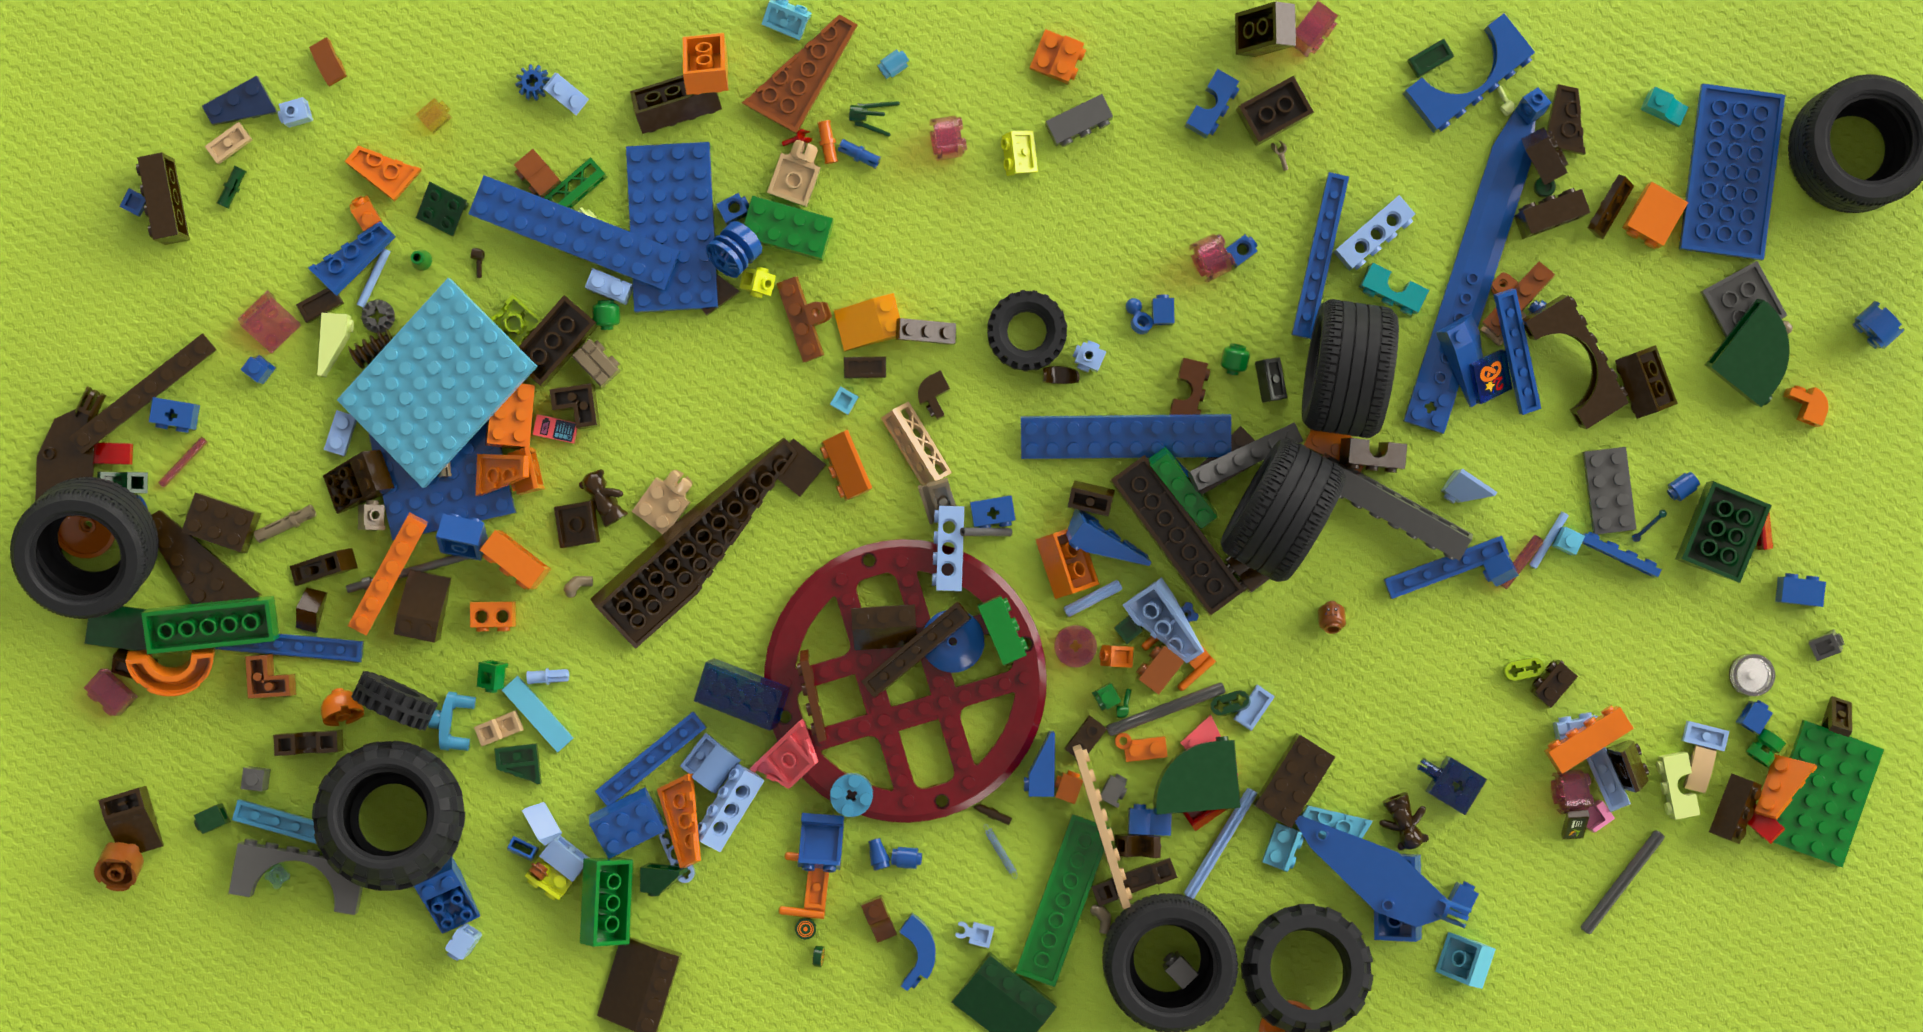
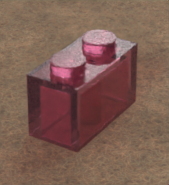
(110, 692)

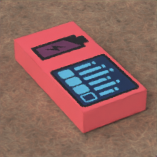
(555, 429)

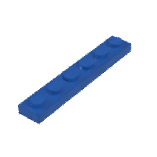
(1517, 351)
(1443, 568)
(651, 759)

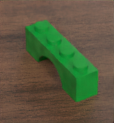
(1182, 488)

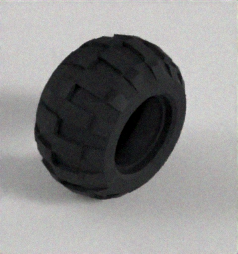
(339, 804)

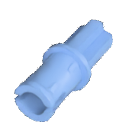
(547, 676)

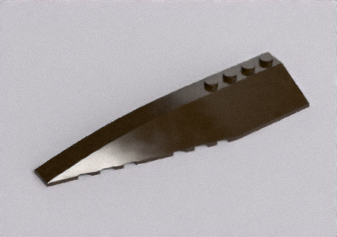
(686, 554)

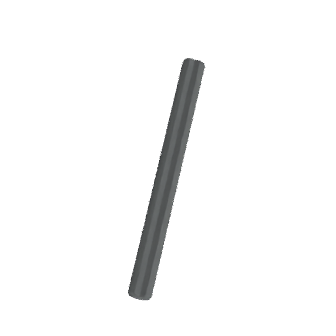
(1165, 709)
(1622, 882)

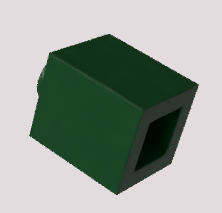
(211, 818)

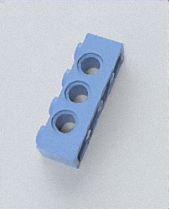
(1398, 209)
(954, 581)
(730, 817)

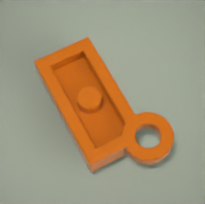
(1142, 748)

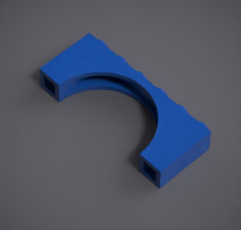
(1439, 107)

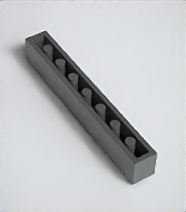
(1403, 513)

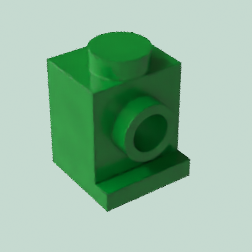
(491, 675)
(1106, 696)

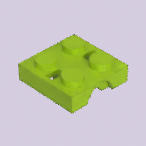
(510, 320)

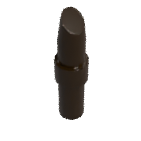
(993, 813)

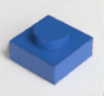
(133, 202)

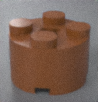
(119, 866)

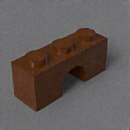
(1194, 374)

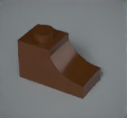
(878, 918)

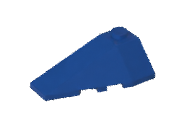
(1462, 347)

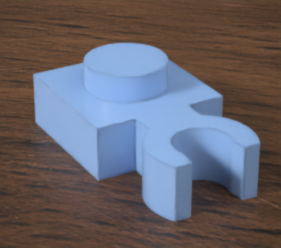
(979, 934)

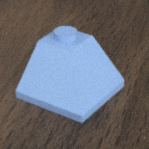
(1465, 487)

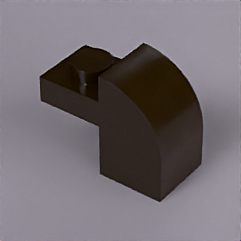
(930, 389)
(1138, 845)

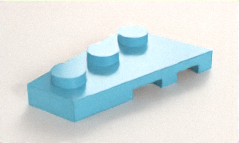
(1346, 823)

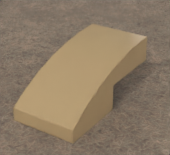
(498, 728)
(1701, 765)

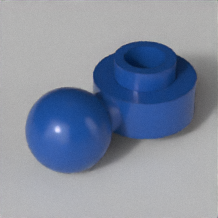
(1134, 307)

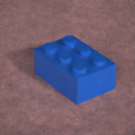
(626, 823)

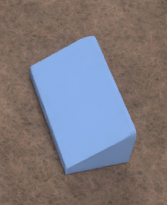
(542, 822)

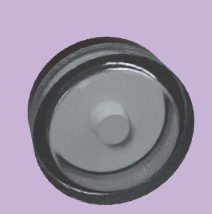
(1751, 674)

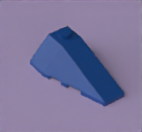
(1087, 534)

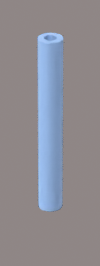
(373, 277)
(1548, 540)

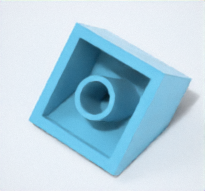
(1465, 960)

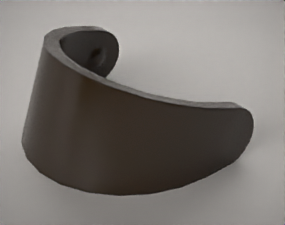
(1060, 375)

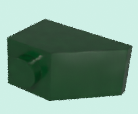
(659, 877)

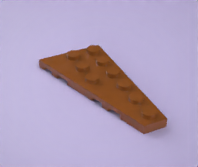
(797, 84)

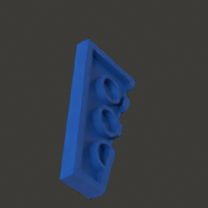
(347, 263)

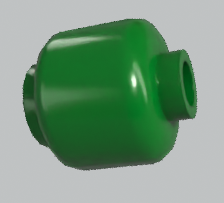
(606, 314)
(1235, 359)

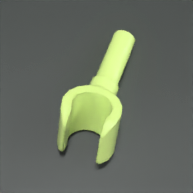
(1508, 106)

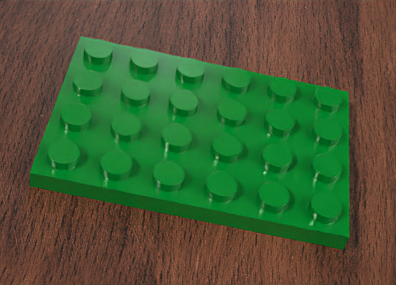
(1830, 803)

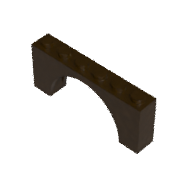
(1604, 393)

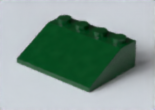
(1723, 531)
(1003, 999)

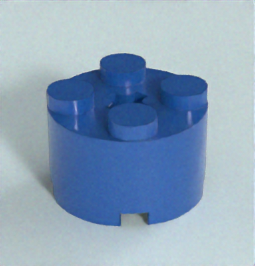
(1878, 325)

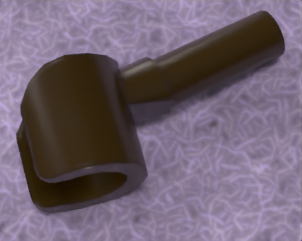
(478, 254)

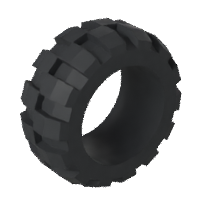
(1355, 961)

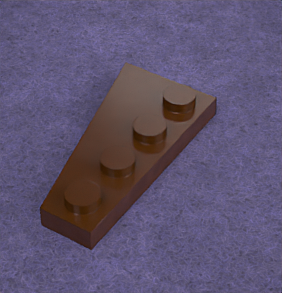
(810, 690)

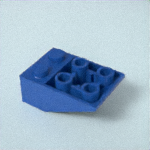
(448, 898)

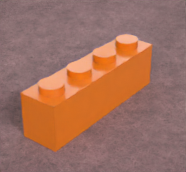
(1588, 739)

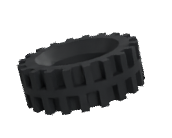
(1034, 303)
(394, 700)

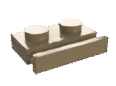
(934, 495)

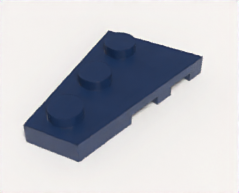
(239, 103)

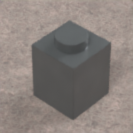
(255, 778)

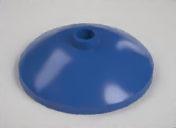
(963, 654)

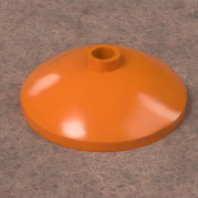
(84, 541)

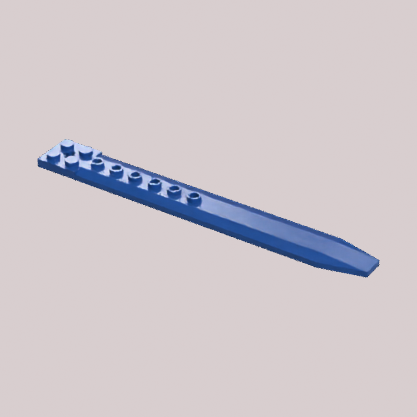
(1473, 269)

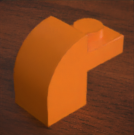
(1814, 404)

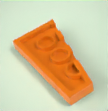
(681, 818)

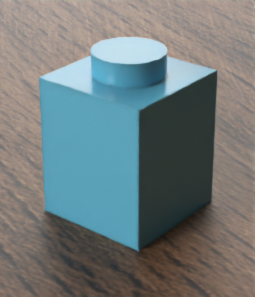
(1568, 541)

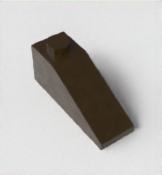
(323, 566)

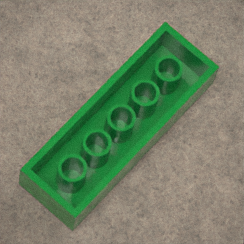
(210, 625)

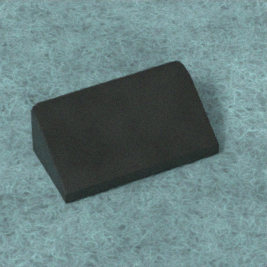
(1270, 379)

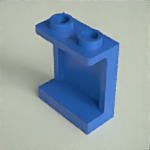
(821, 842)

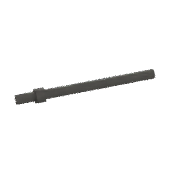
(365, 582)

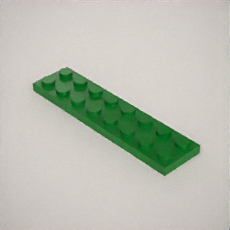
(1062, 902)

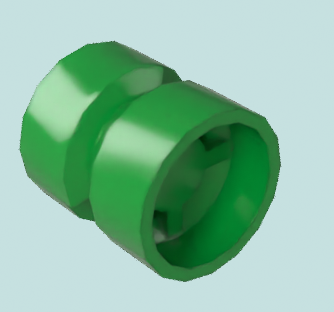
(1770, 742)

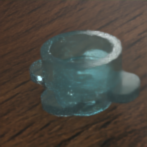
(283, 876)

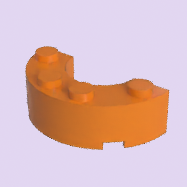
(170, 680)

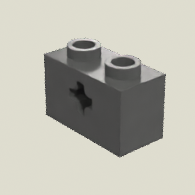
(1179, 969)

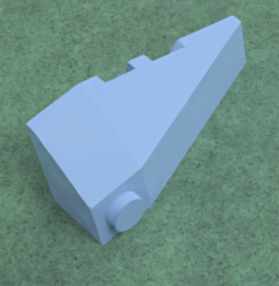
(1162, 616)

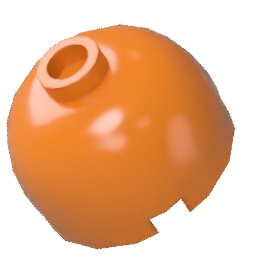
(340, 707)

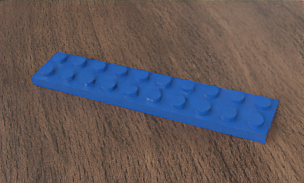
(574, 232)
(1125, 436)

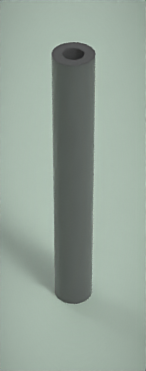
(985, 531)

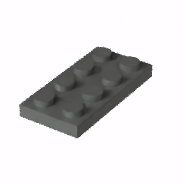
(1609, 490)

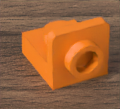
(1116, 656)

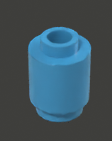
(893, 64)

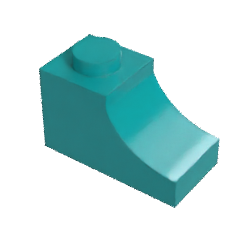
(1664, 106)

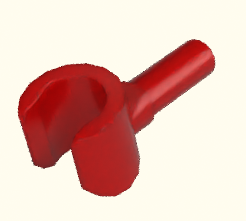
(799, 136)

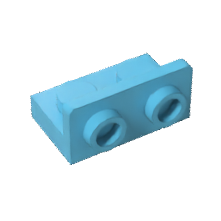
(786, 18)
(1283, 847)

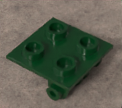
(441, 208)

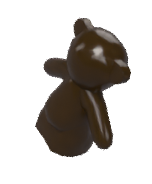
(603, 497)
(1404, 822)

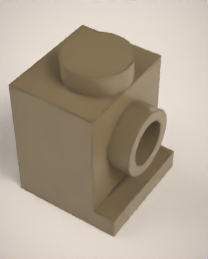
(365, 519)

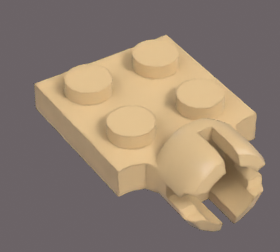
(795, 174)
(664, 501)

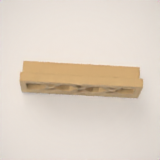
(913, 447)

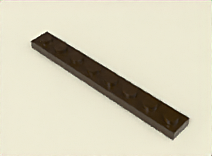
(142, 393)

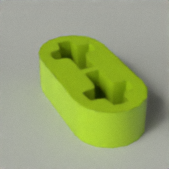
(1524, 673)

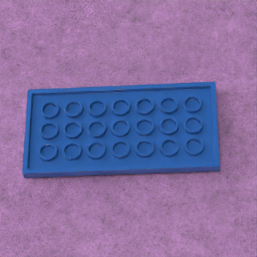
(1732, 172)
(674, 207)

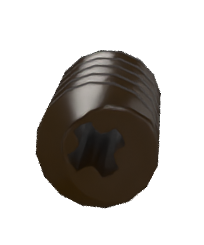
(370, 350)

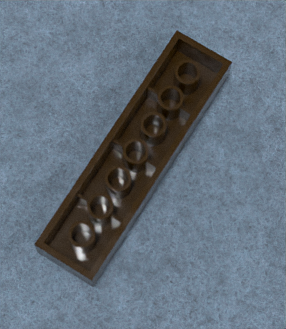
(1177, 536)

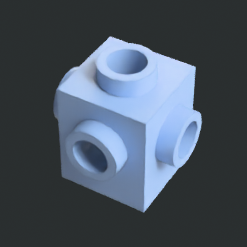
(1089, 364)

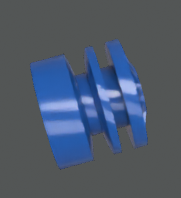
(734, 249)

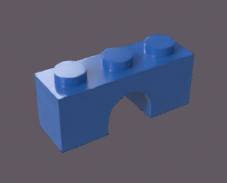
(1204, 120)

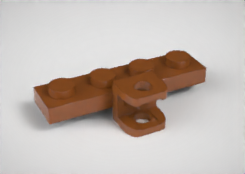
(1526, 290)
(803, 318)

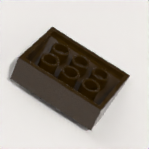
(639, 985)

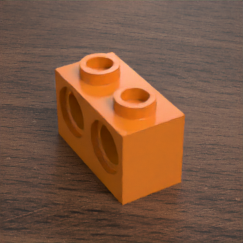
(492, 610)

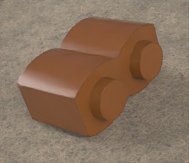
(536, 173)

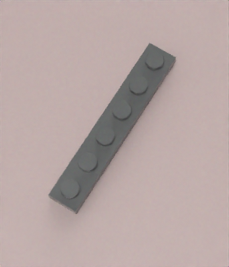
(1240, 458)

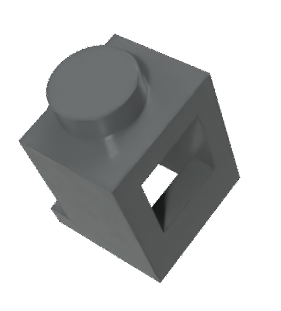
(1114, 789)

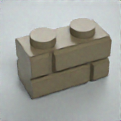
(596, 362)

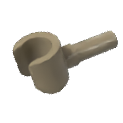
(1280, 152)

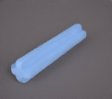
(1093, 598)

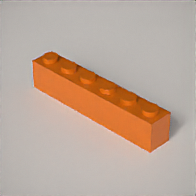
(388, 574)

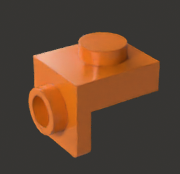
(364, 212)

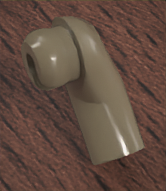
(575, 583)
(1104, 917)

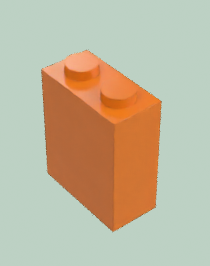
(1654, 215)

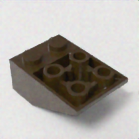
(358, 480)
(132, 819)

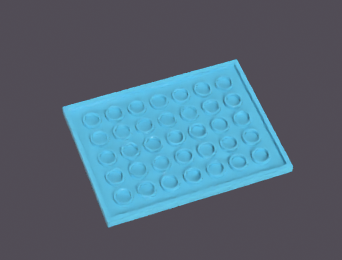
(436, 383)

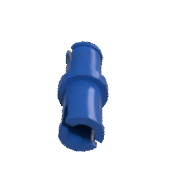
(859, 153)

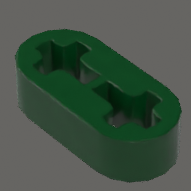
(1229, 698)

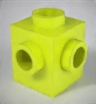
(757, 282)

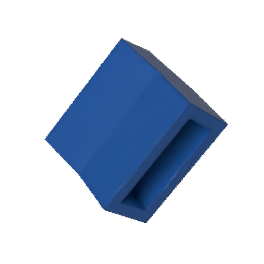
(516, 840)

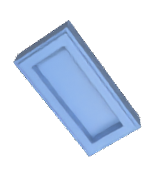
(1259, 702)

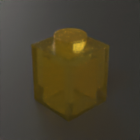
(434, 115)

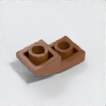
(327, 61)

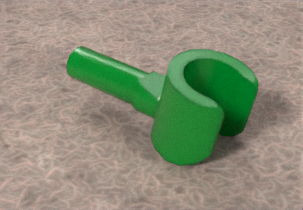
(1122, 711)

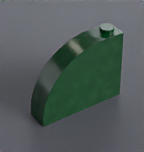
(1754, 354)
(1199, 779)

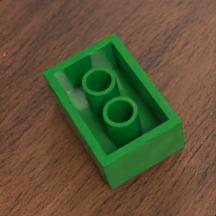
(1003, 629)

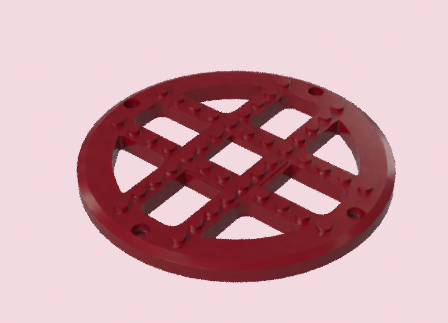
(970, 780)

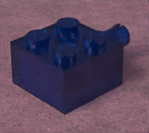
(1442, 781)

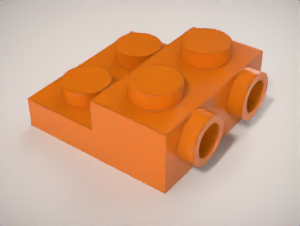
(1058, 56)

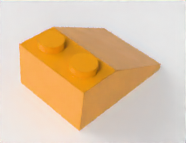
(867, 322)

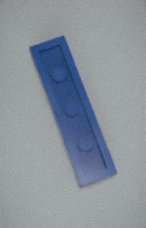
(1628, 557)

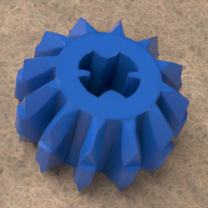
(527, 77)

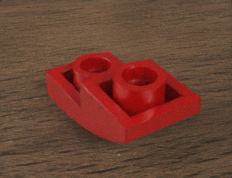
(113, 453)
(1765, 827)

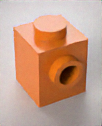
(1068, 786)

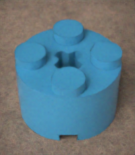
(839, 794)

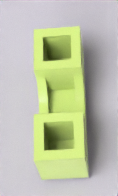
(1671, 768)

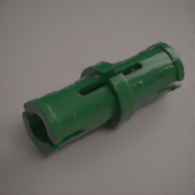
(231, 187)

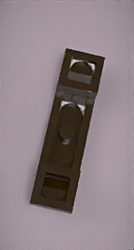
(1137, 879)

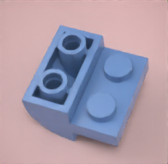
(710, 763)

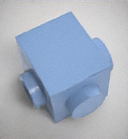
(295, 112)

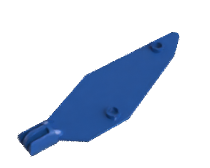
(1381, 876)

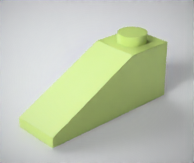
(334, 335)

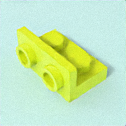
(1019, 152)
(554, 885)

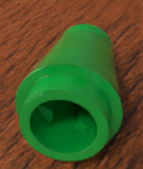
(425, 261)

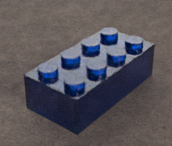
(741, 694)

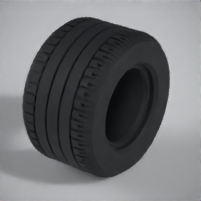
(1898, 117)
(1350, 368)
(1283, 510)
(57, 582)
(1180, 1008)

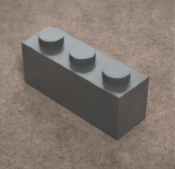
(1079, 121)

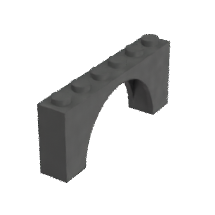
(255, 859)

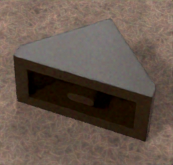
(310, 609)

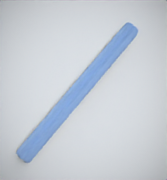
(1220, 843)

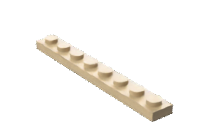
(1105, 834)

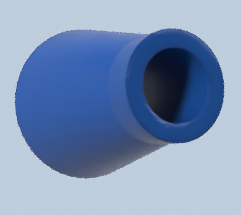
(878, 856)

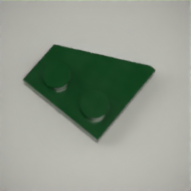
(520, 761)

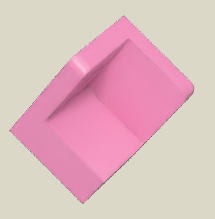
(1599, 816)

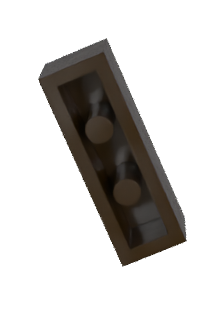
(1735, 808)

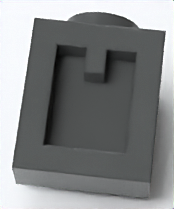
(1827, 645)

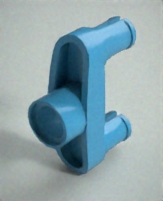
(443, 719)

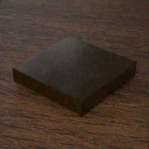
(801, 470)
(576, 524)

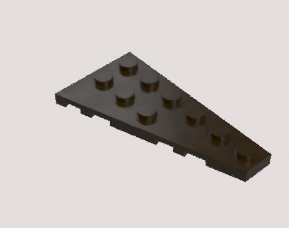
(197, 568)

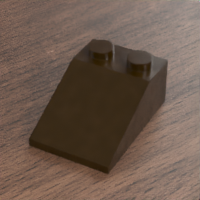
(423, 606)
(1629, 765)

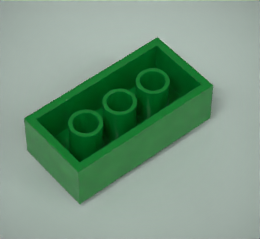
(789, 228)
(606, 901)

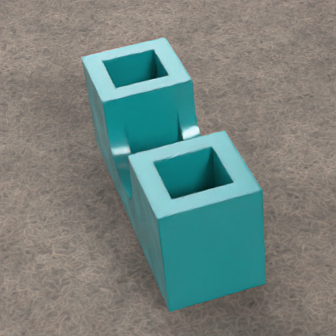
(1376, 283)

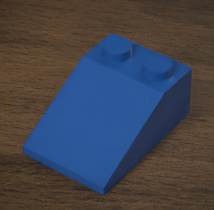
(1042, 771)

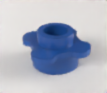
(1187, 608)

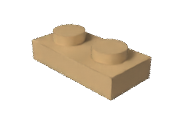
(228, 143)

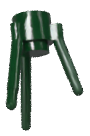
(859, 113)

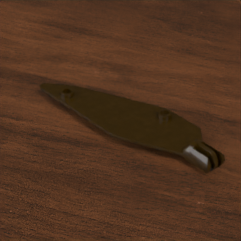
(58, 457)

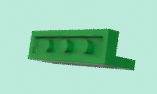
(586, 185)

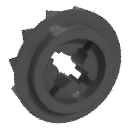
(384, 322)

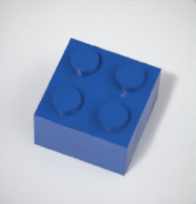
(461, 536)

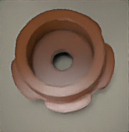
(538, 871)

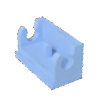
(564, 857)

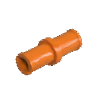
(827, 142)

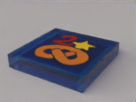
(1490, 376)

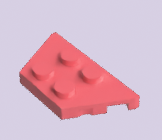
(788, 757)

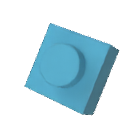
(844, 400)

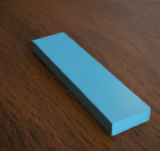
(537, 714)

